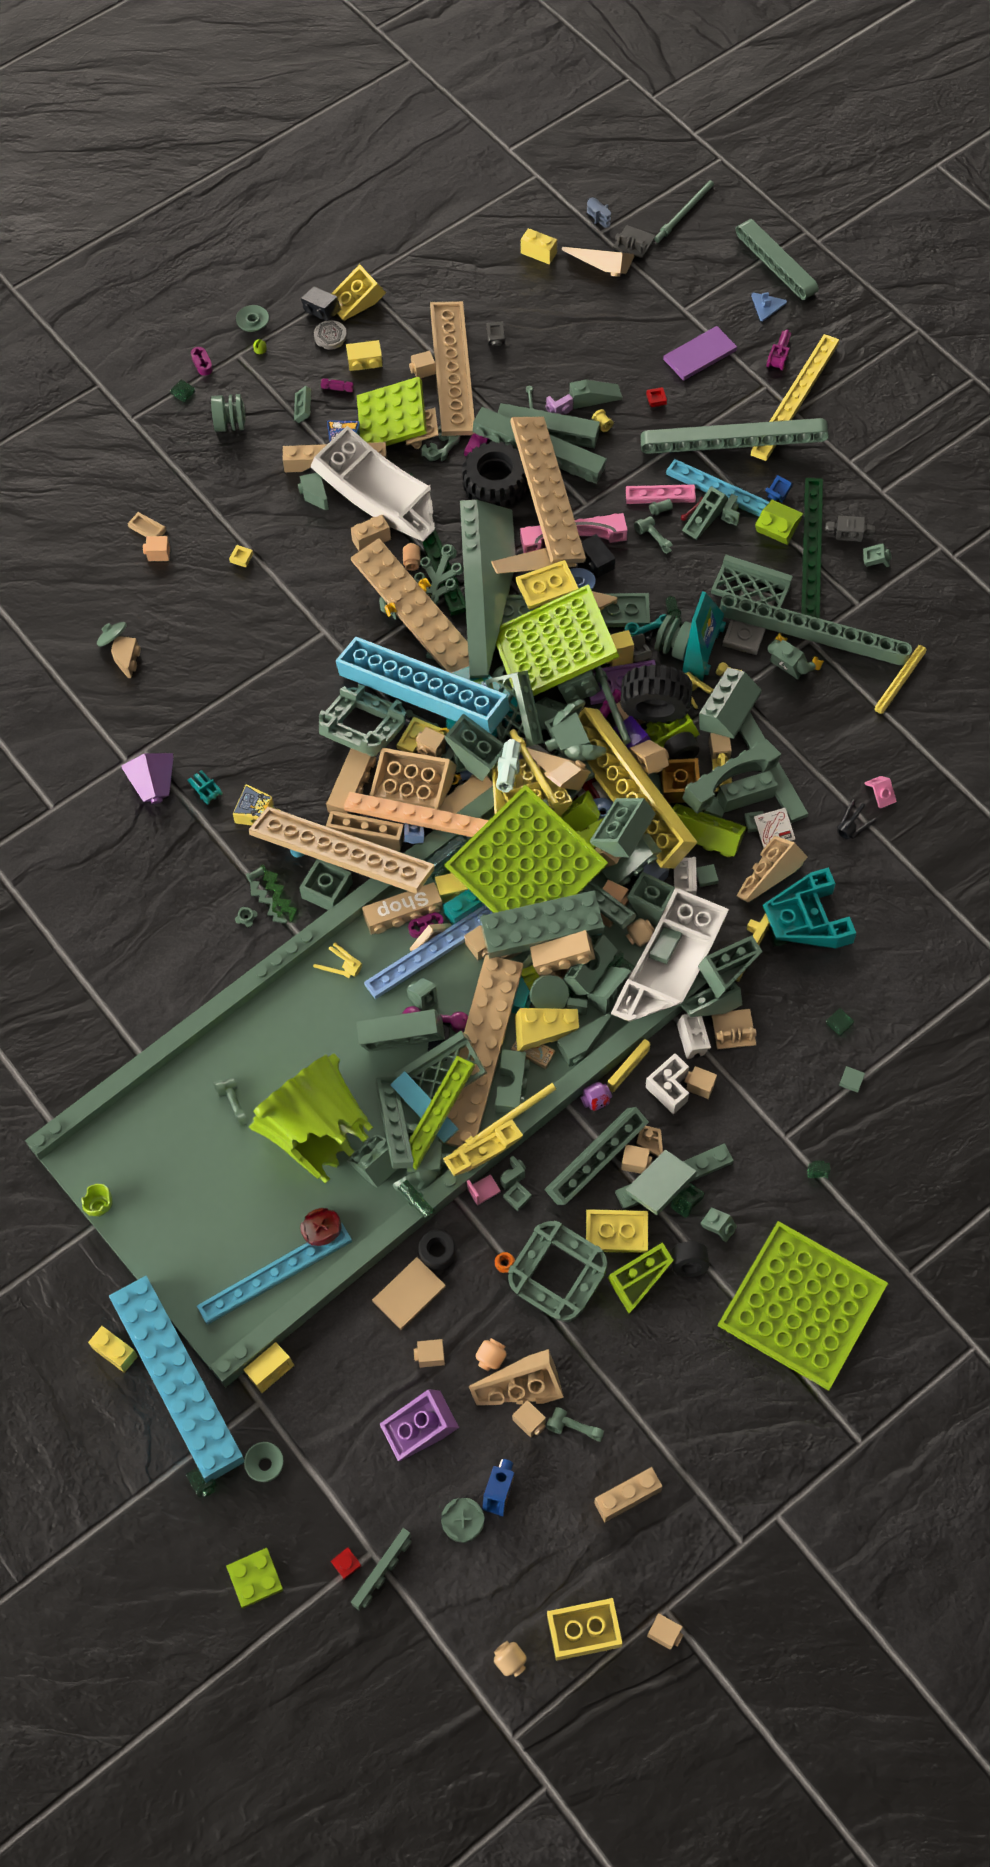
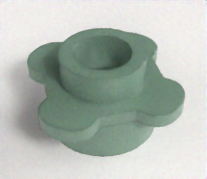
(245, 911)

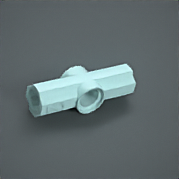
(508, 765)

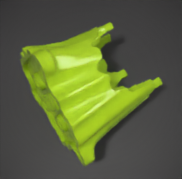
(312, 1116)

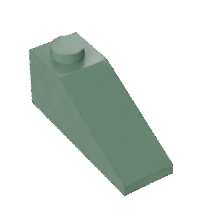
(591, 393)
(705, 513)
(707, 1003)
(579, 1043)

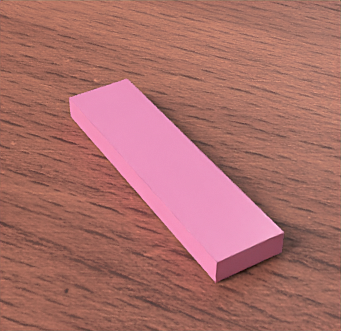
(659, 493)

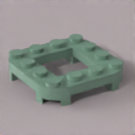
(372, 742)
(531, 1256)

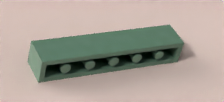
(567, 428)
(596, 1156)

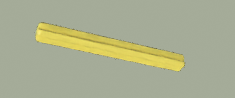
(900, 679)

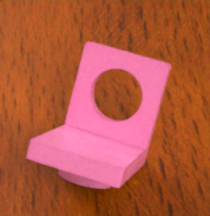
(883, 791)
(483, 1189)

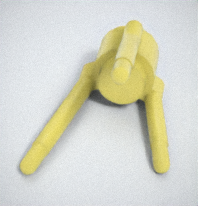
(697, 683)
(351, 965)

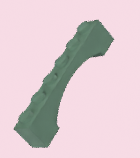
(760, 757)

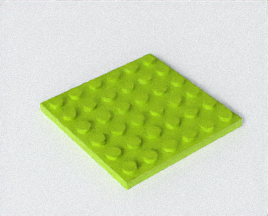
(557, 641)
(525, 857)
(803, 1305)

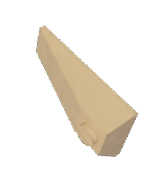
(605, 260)
(560, 770)
(778, 861)

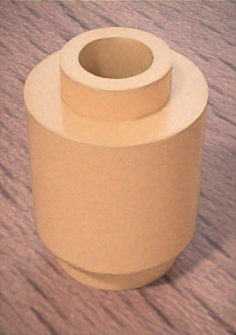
(411, 557)

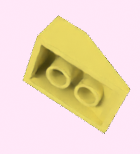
(357, 293)

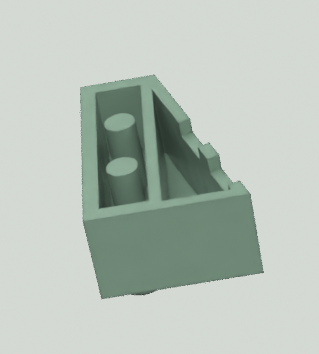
(727, 964)

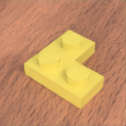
(408, 740)

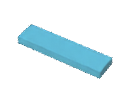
(419, 1101)

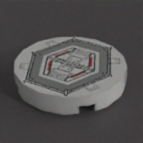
(330, 334)

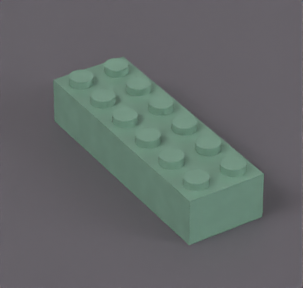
(538, 923)

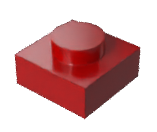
(656, 397)
(346, 1563)

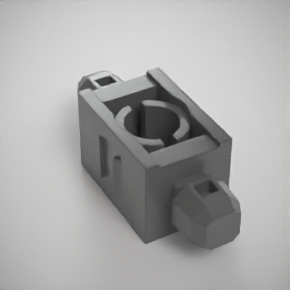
(850, 528)

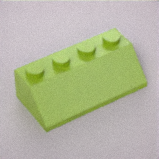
(712, 831)

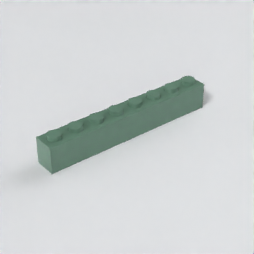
(569, 456)

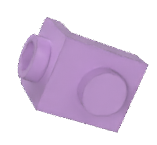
(561, 406)

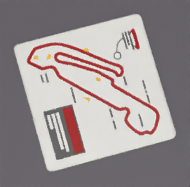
(774, 824)

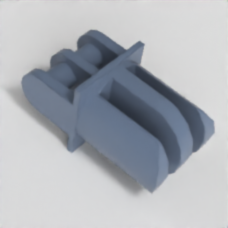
(599, 212)

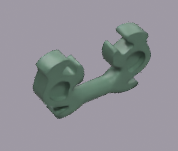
(433, 453)

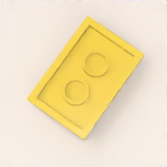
(546, 584)
(618, 1230)

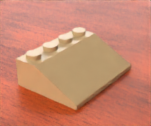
(413, 778)

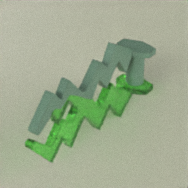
(275, 900)

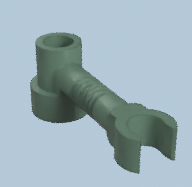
(646, 525)
(227, 1088)
(559, 1420)

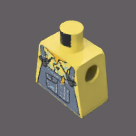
(251, 805)

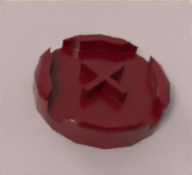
(321, 1227)

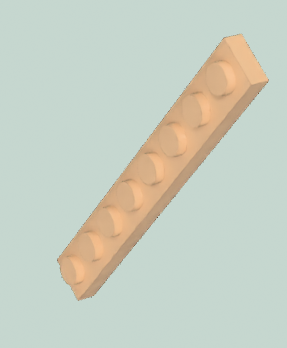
(413, 814)

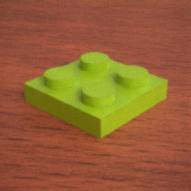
(254, 1578)

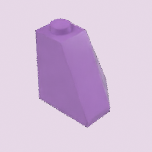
(150, 775)

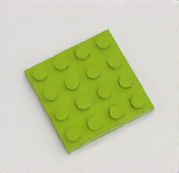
(392, 412)

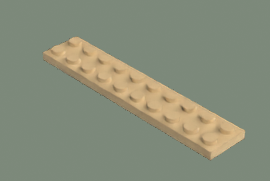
(452, 368)
(547, 490)
(413, 606)
(342, 849)
(486, 1030)

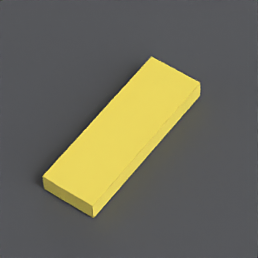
(629, 1065)

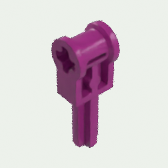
(779, 352)

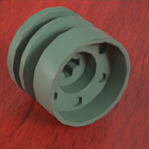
(228, 412)
(672, 636)

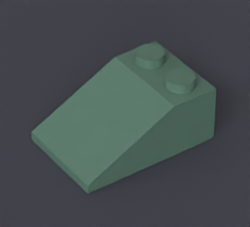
(474, 746)

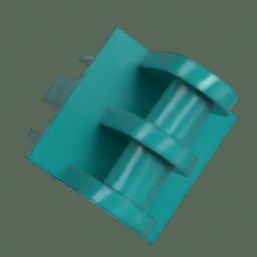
(204, 787)

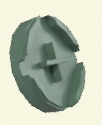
(549, 992)
(462, 1520)

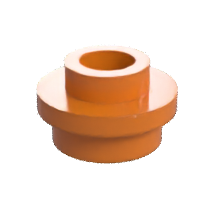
(501, 1257)

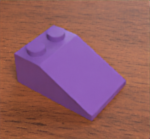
(419, 1424)

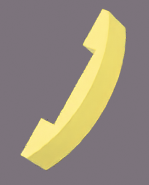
(483, 1150)

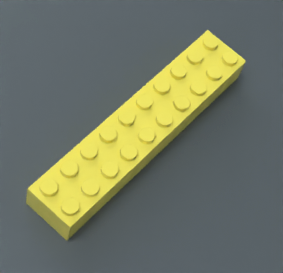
(624, 778)

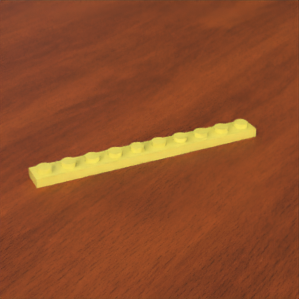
(800, 388)

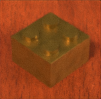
(676, 777)

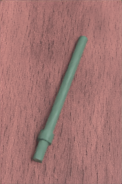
(667, 228)
(602, 679)

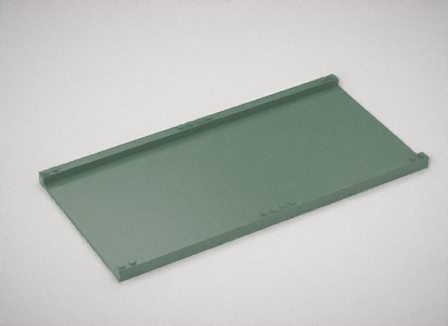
(217, 1201)

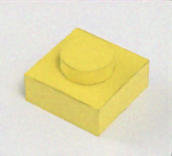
(241, 556)

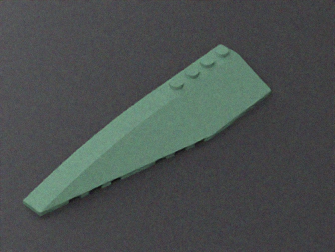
(485, 538)

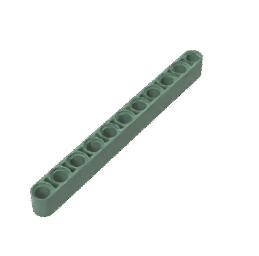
(734, 436)
(803, 627)

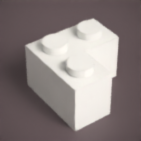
(665, 1083)

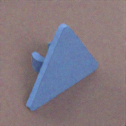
(766, 305)

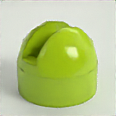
(262, 348)

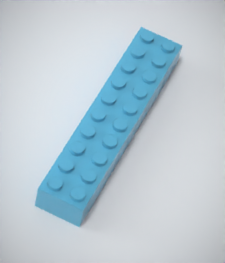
(422, 684)
(177, 1379)

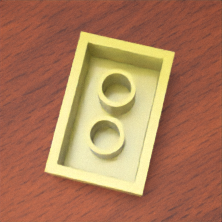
(584, 1629)

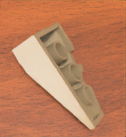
(527, 1379)

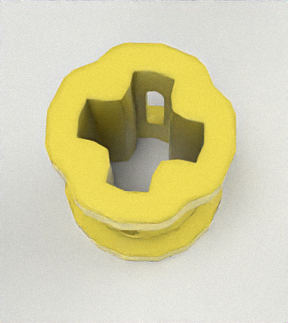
(605, 422)

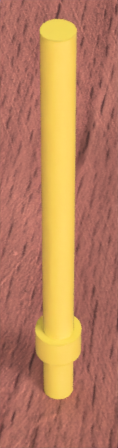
(535, 770)
(509, 1116)

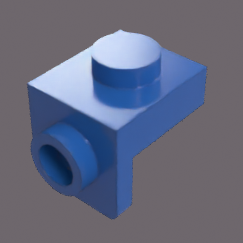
(779, 489)

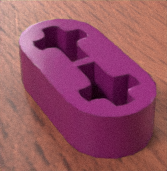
(198, 362)
(423, 922)

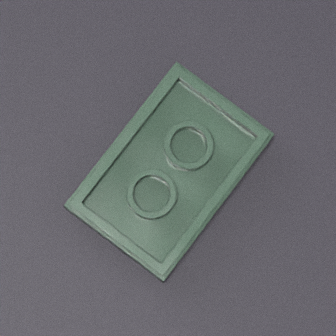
(661, 1182)

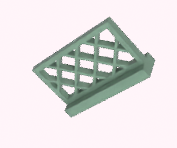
(756, 574)
(525, 708)
(437, 1056)

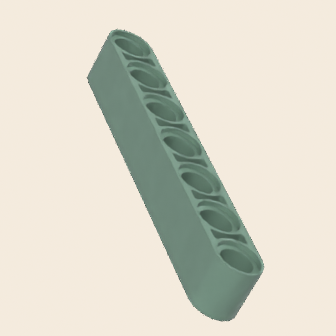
(777, 259)

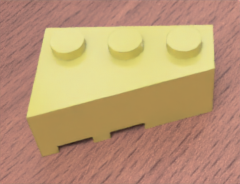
(543, 1026)

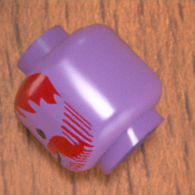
(596, 1096)

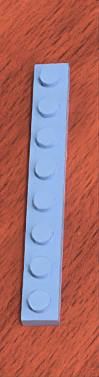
(424, 954)

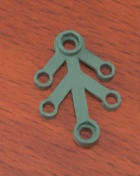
(440, 577)

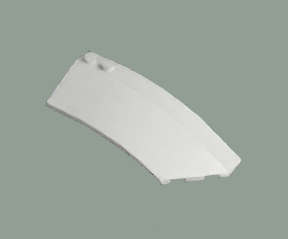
(376, 484)
(661, 985)

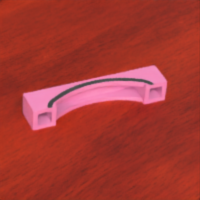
(608, 527)

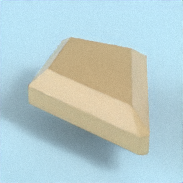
(651, 1139)

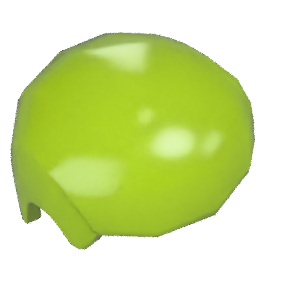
(97, 1200)

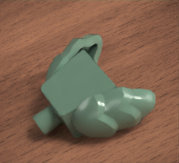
(571, 736)
(429, 1167)

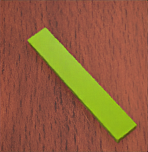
(439, 1108)

